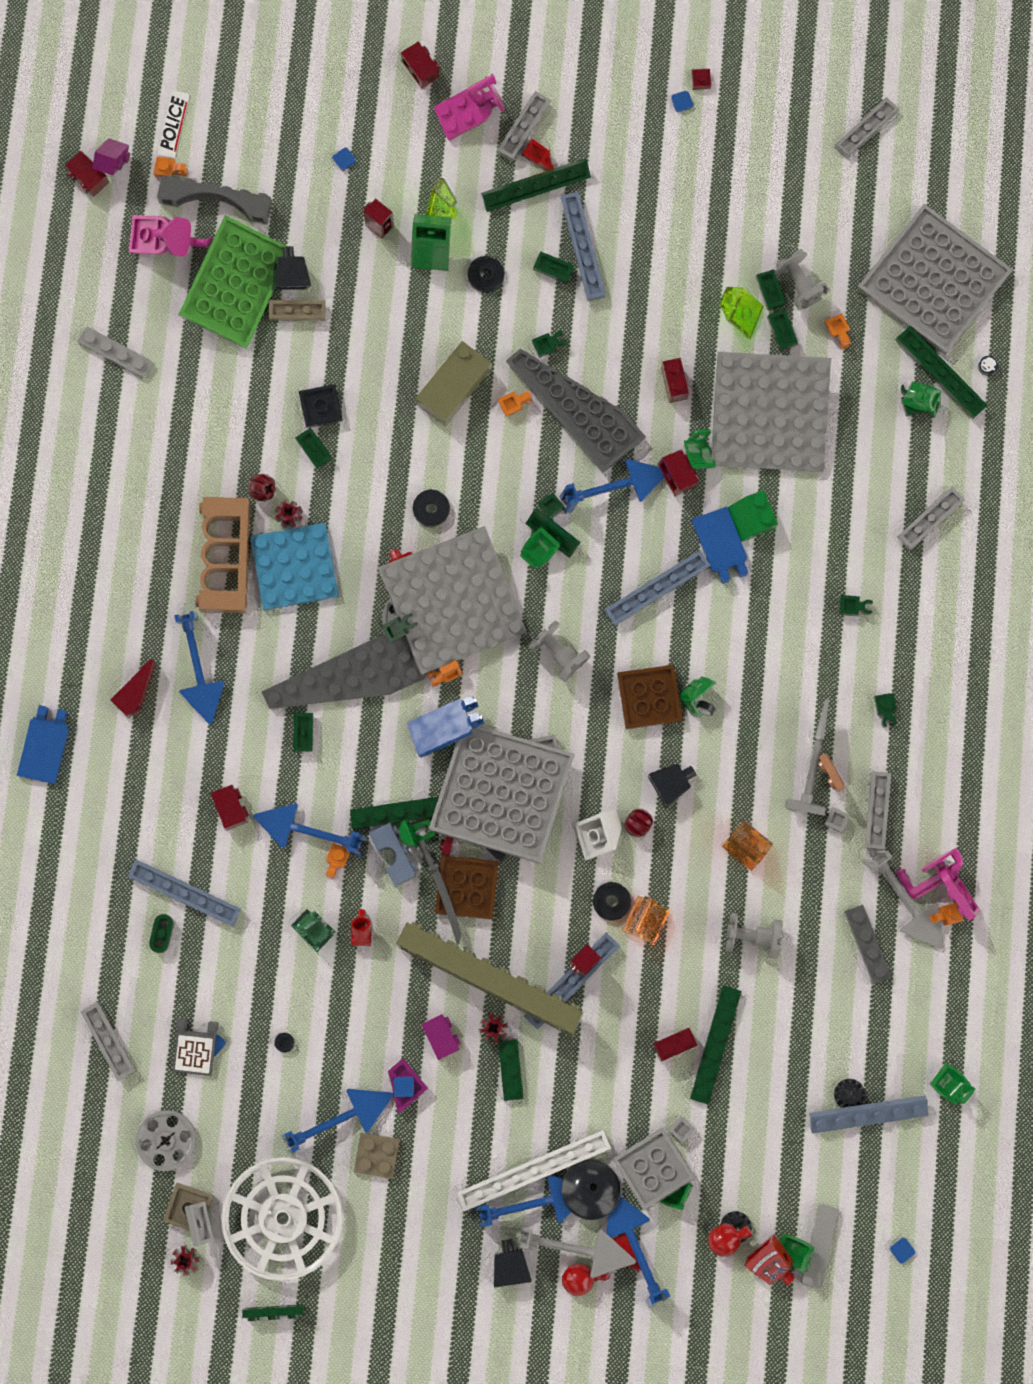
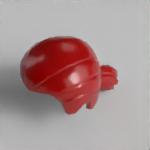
(726, 1239)
(577, 1279)

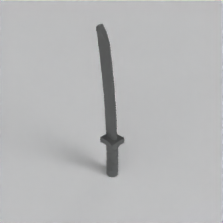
(433, 868)

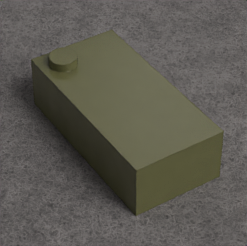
(453, 383)

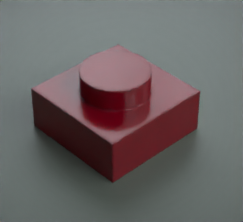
(701, 79)
(446, 845)

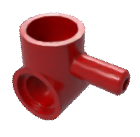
(361, 930)

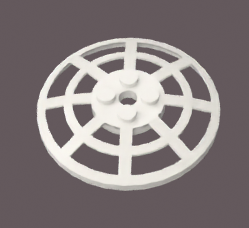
(272, 1228)

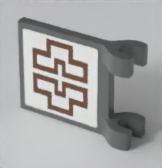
(194, 1049)

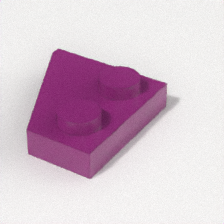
(403, 1069)

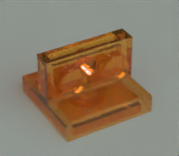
(747, 845)
(646, 919)

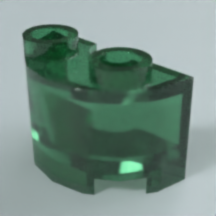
(312, 930)

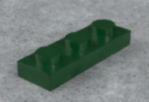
(568, 542)
(510, 1070)
(273, 1312)

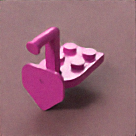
(469, 108)
(159, 235)
(944, 874)

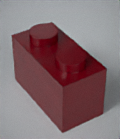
(420, 64)
(81, 170)
(378, 218)
(674, 380)
(678, 472)
(229, 807)
(584, 960)
(674, 1044)

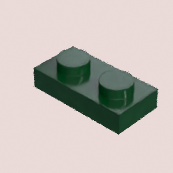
(553, 267)
(770, 290)
(782, 330)
(313, 448)
(303, 732)

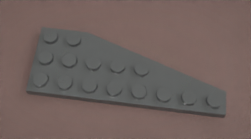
(590, 420)
(362, 672)

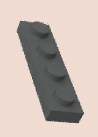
(867, 944)

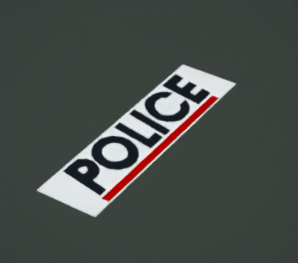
(173, 124)

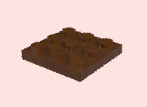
(649, 697)
(469, 886)

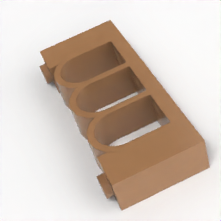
(225, 509)

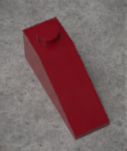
(133, 693)

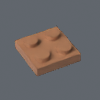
(827, 766)

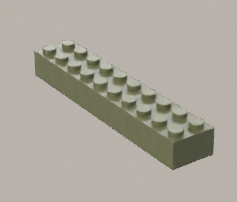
(489, 979)

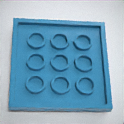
(294, 566)

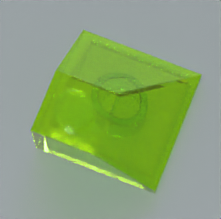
(442, 201)
(741, 309)

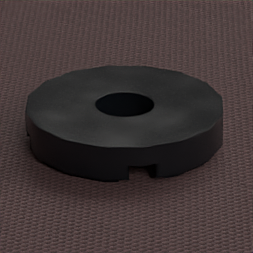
(489, 284)
(431, 497)
(623, 901)

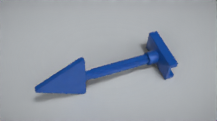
(642, 476)
(204, 696)
(280, 823)
(366, 1106)
(488, 1214)
(623, 1220)

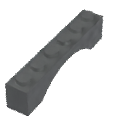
(178, 192)

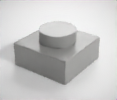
(836, 820)
(681, 1129)

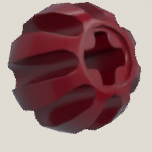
(262, 487)
(290, 508)
(638, 822)
(494, 1022)
(179, 1256)

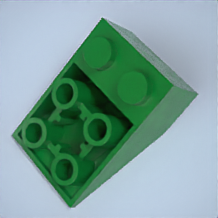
(431, 242)

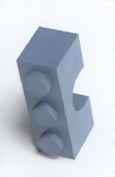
(386, 838)

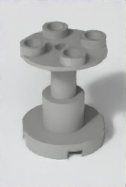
(807, 289)
(564, 656)
(761, 936)

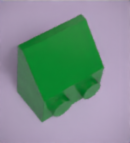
(752, 516)

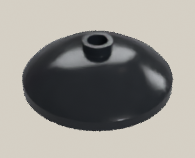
(581, 1199)

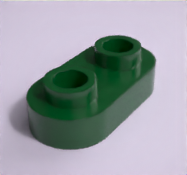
(160, 933)

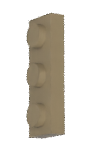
(297, 310)

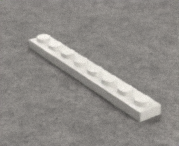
(533, 1170)

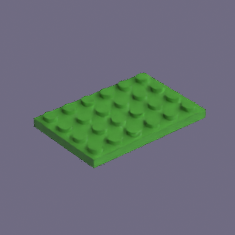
(233, 282)

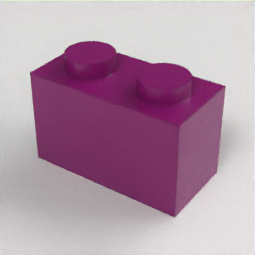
(111, 156)
(440, 1036)

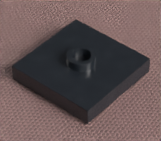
(320, 406)

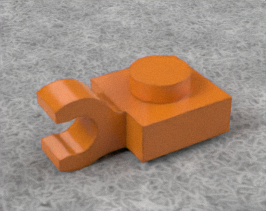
(168, 166)
(838, 328)
(512, 403)
(446, 673)
(337, 857)
(948, 914)

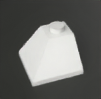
(598, 834)

